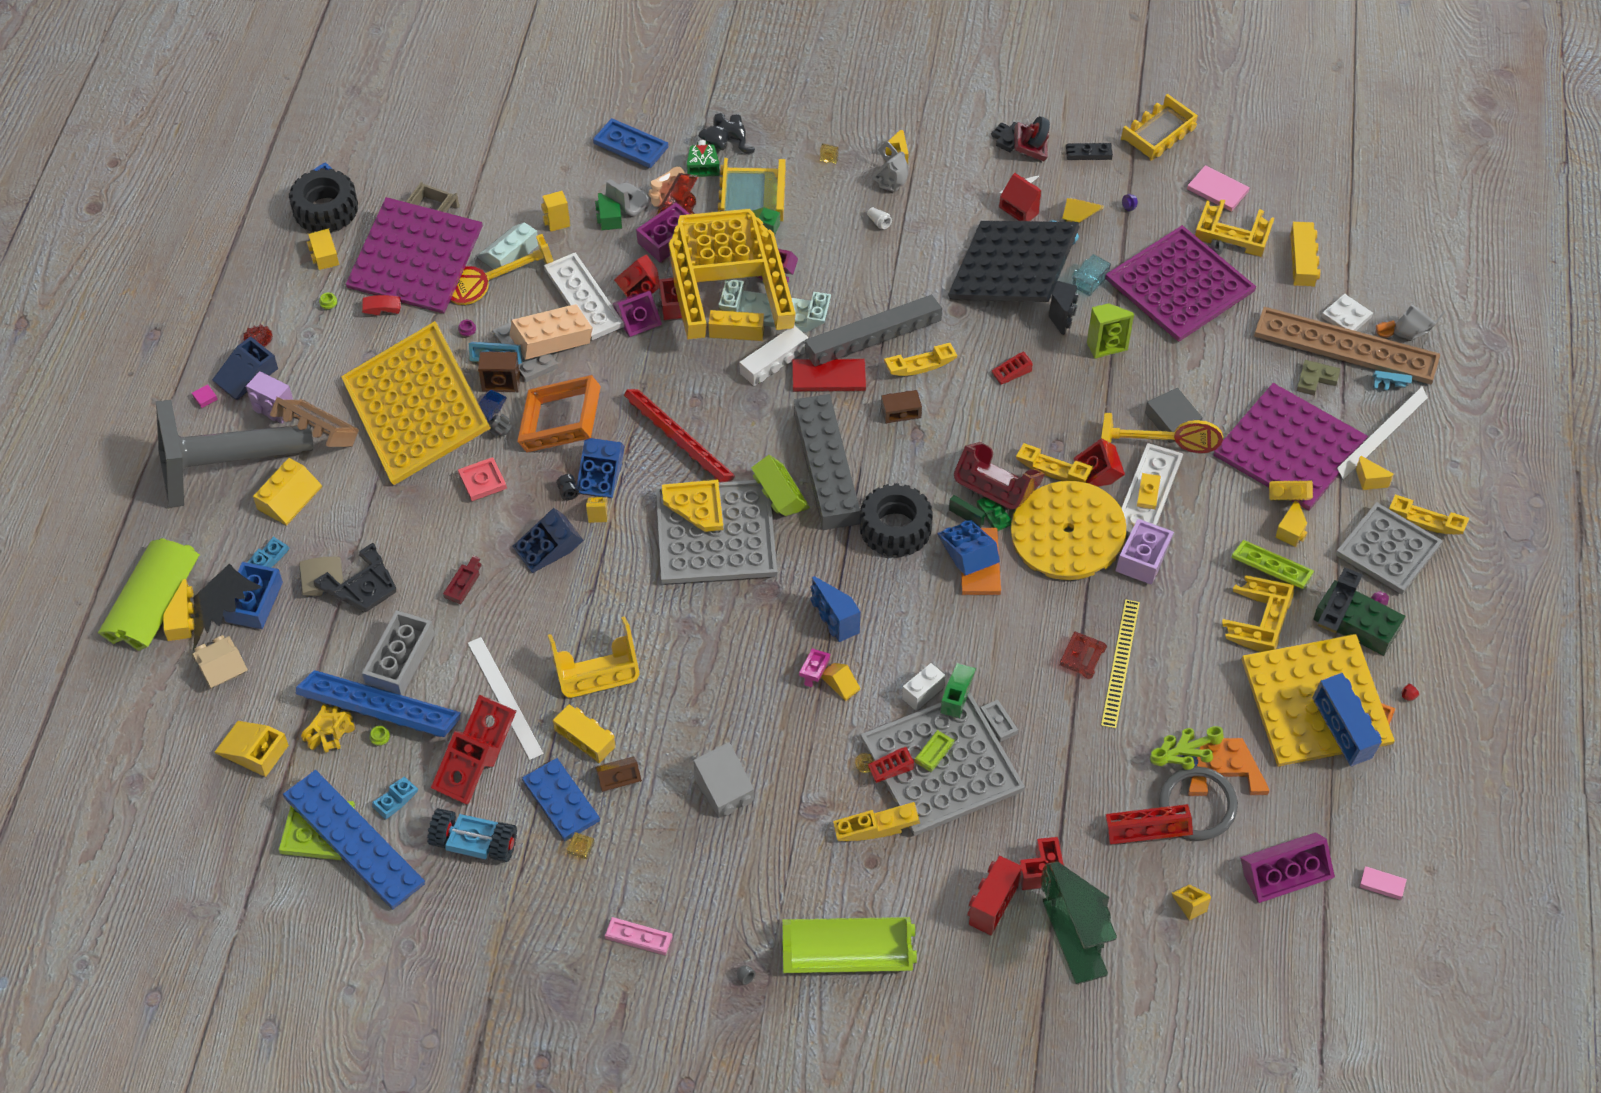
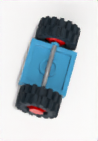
(472, 835)

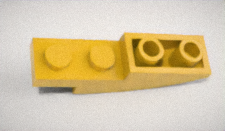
(876, 825)

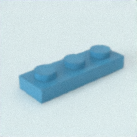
(477, 347)

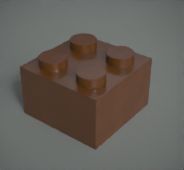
(499, 371)

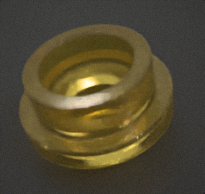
(863, 767)

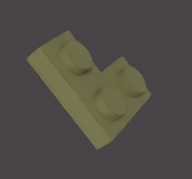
(1316, 372)

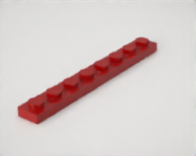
(679, 435)

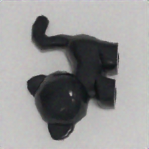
(718, 134)

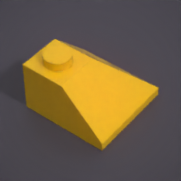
(1079, 210)

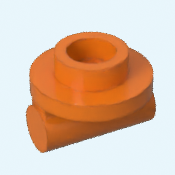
(1385, 329)

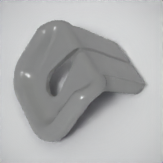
(620, 194)

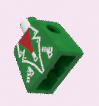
(703, 160)

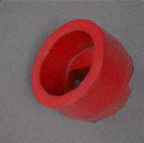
(1409, 692)

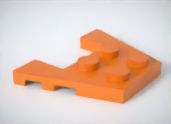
(1230, 759)

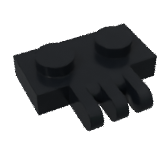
(1005, 136)

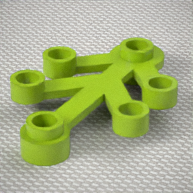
(1163, 755)

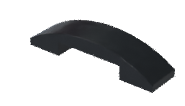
(1340, 600)

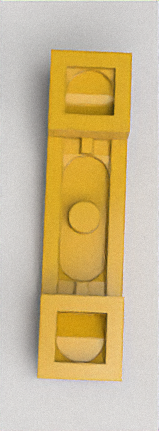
(921, 363)
(1052, 467)
(1427, 519)

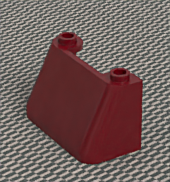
(980, 475)

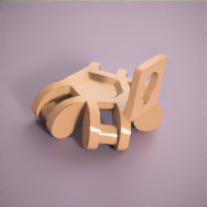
(662, 185)

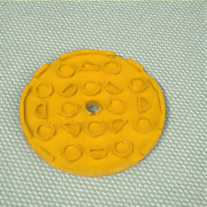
(1073, 555)

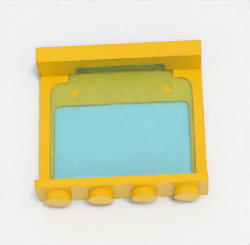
(752, 188)

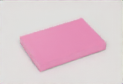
(1217, 186)

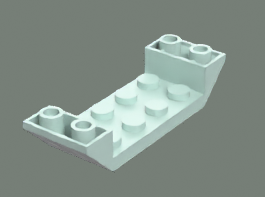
(808, 313)

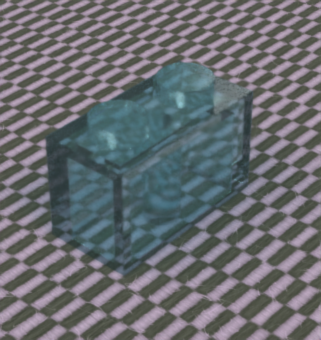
(1091, 274)

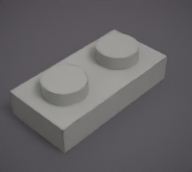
(999, 720)

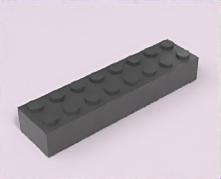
(826, 462)

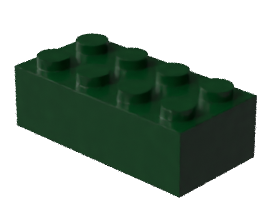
(1368, 619)

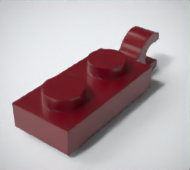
(463, 581)

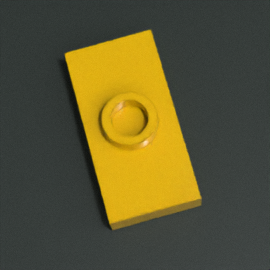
(1148, 491)

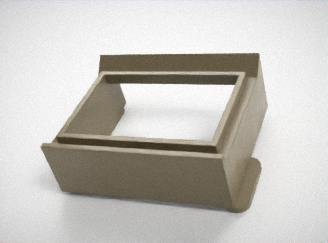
(447, 199)

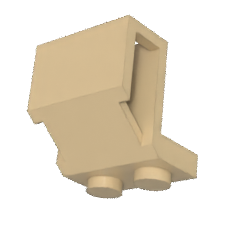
(219, 661)

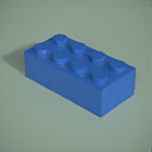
(1347, 719)

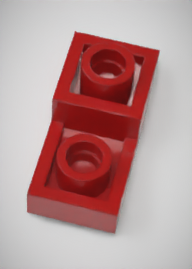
(379, 303)

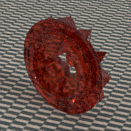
(265, 334)

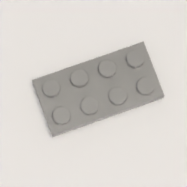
(531, 367)

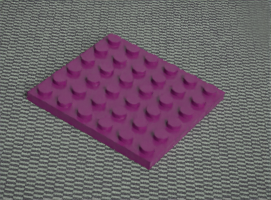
(414, 254)
(1180, 283)
(1289, 442)

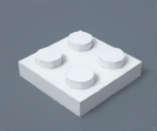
(1347, 313)

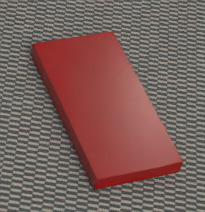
(830, 376)

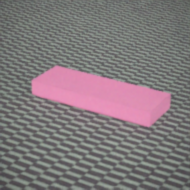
(638, 936)

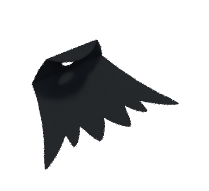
(219, 596)

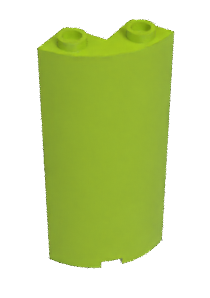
(148, 593)
(848, 945)

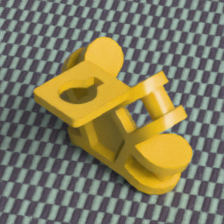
(328, 721)

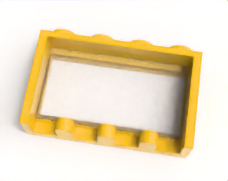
(1160, 128)

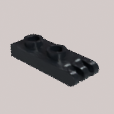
(1089, 151)

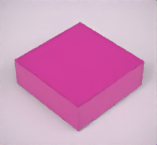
(204, 396)

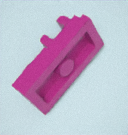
(814, 666)

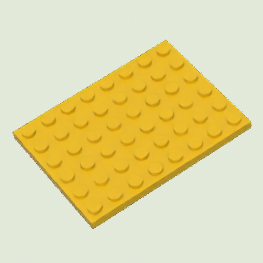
(415, 403)

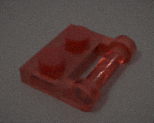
(1076, 652)

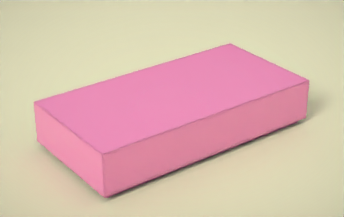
(1383, 883)

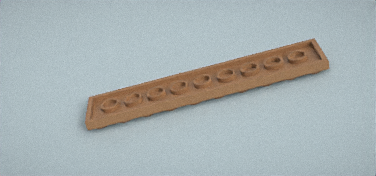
(1347, 345)

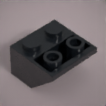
(1063, 305)

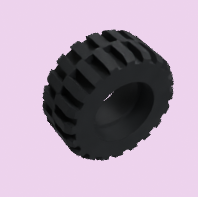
(323, 185)
(896, 500)

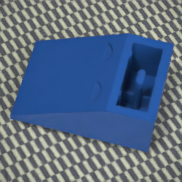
(600, 467)
(969, 547)
(835, 609)

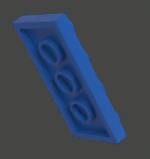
(630, 143)
(561, 799)

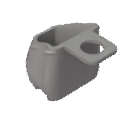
(894, 171)
(1414, 323)

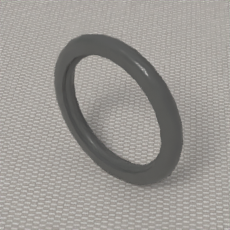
(1232, 803)

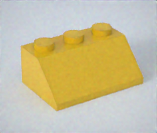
(286, 492)

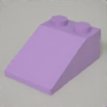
(1144, 551)

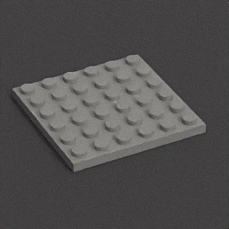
(736, 552)
(966, 778)

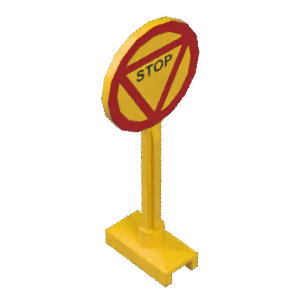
(475, 282)
(1191, 436)

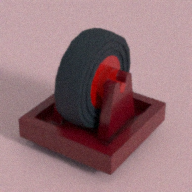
(1033, 138)

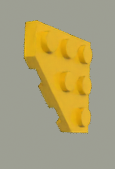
(696, 502)

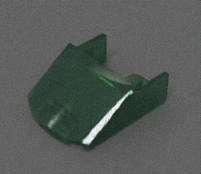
(1078, 919)

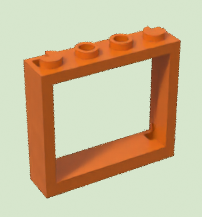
(532, 440)

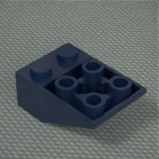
(243, 366)
(547, 541)

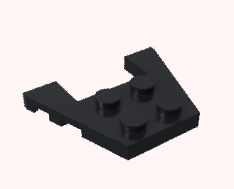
(365, 588)

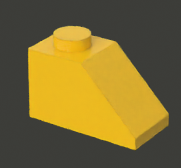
(1292, 526)

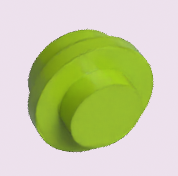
(328, 300)
(379, 735)

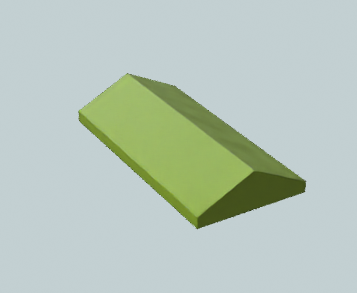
(1273, 564)

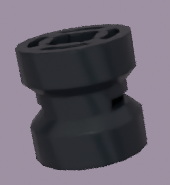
(567, 487)

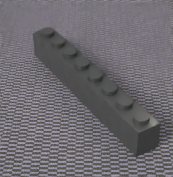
(873, 330)

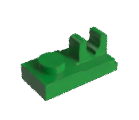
(994, 513)

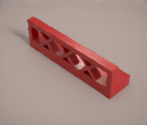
(1149, 825)

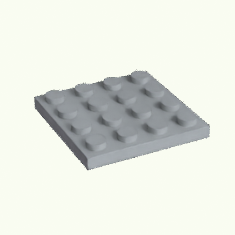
(1389, 548)

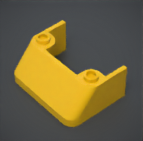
(597, 673)

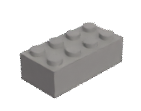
(398, 653)

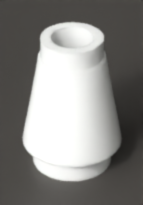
(880, 218)

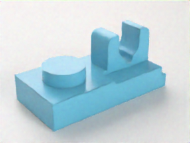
(1399, 380)

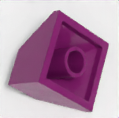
(638, 313)

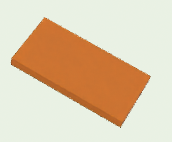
(986, 580)

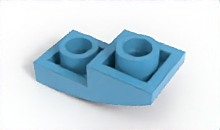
(270, 554)
(395, 798)

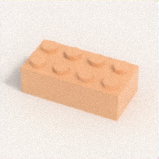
(550, 331)

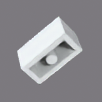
(923, 686)

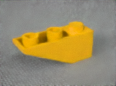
(177, 616)

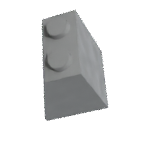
(723, 780)

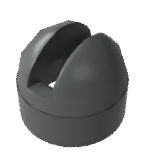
(1217, 243)
(745, 974)

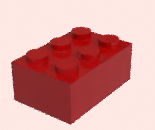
(994, 895)

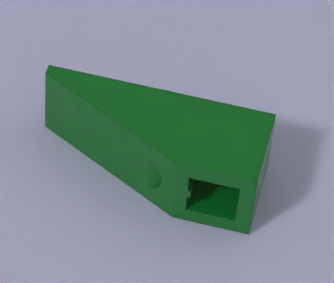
(957, 690)

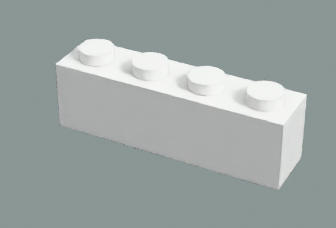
(773, 355)

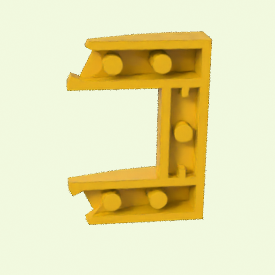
(1253, 241)
(1278, 600)

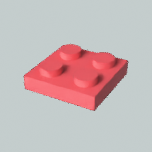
(482, 479)

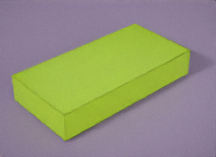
(934, 751)

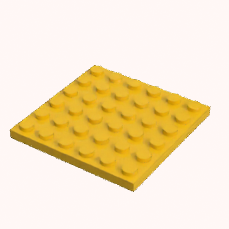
(1284, 689)

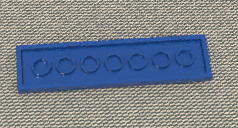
(378, 703)
(354, 839)

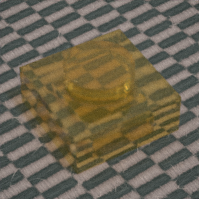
(829, 153)
(580, 845)

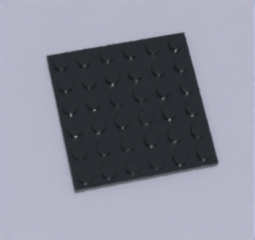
(1014, 261)

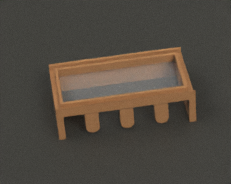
(339, 432)

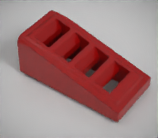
(1020, 360)
(897, 755)

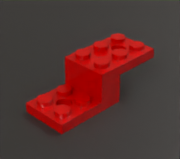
(473, 749)

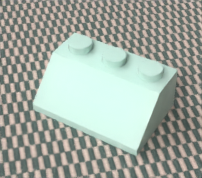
(510, 246)

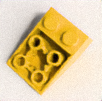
(253, 746)

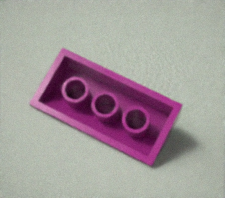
(1288, 867)

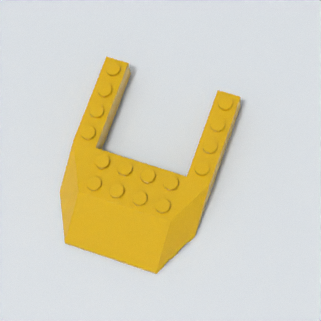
(726, 248)

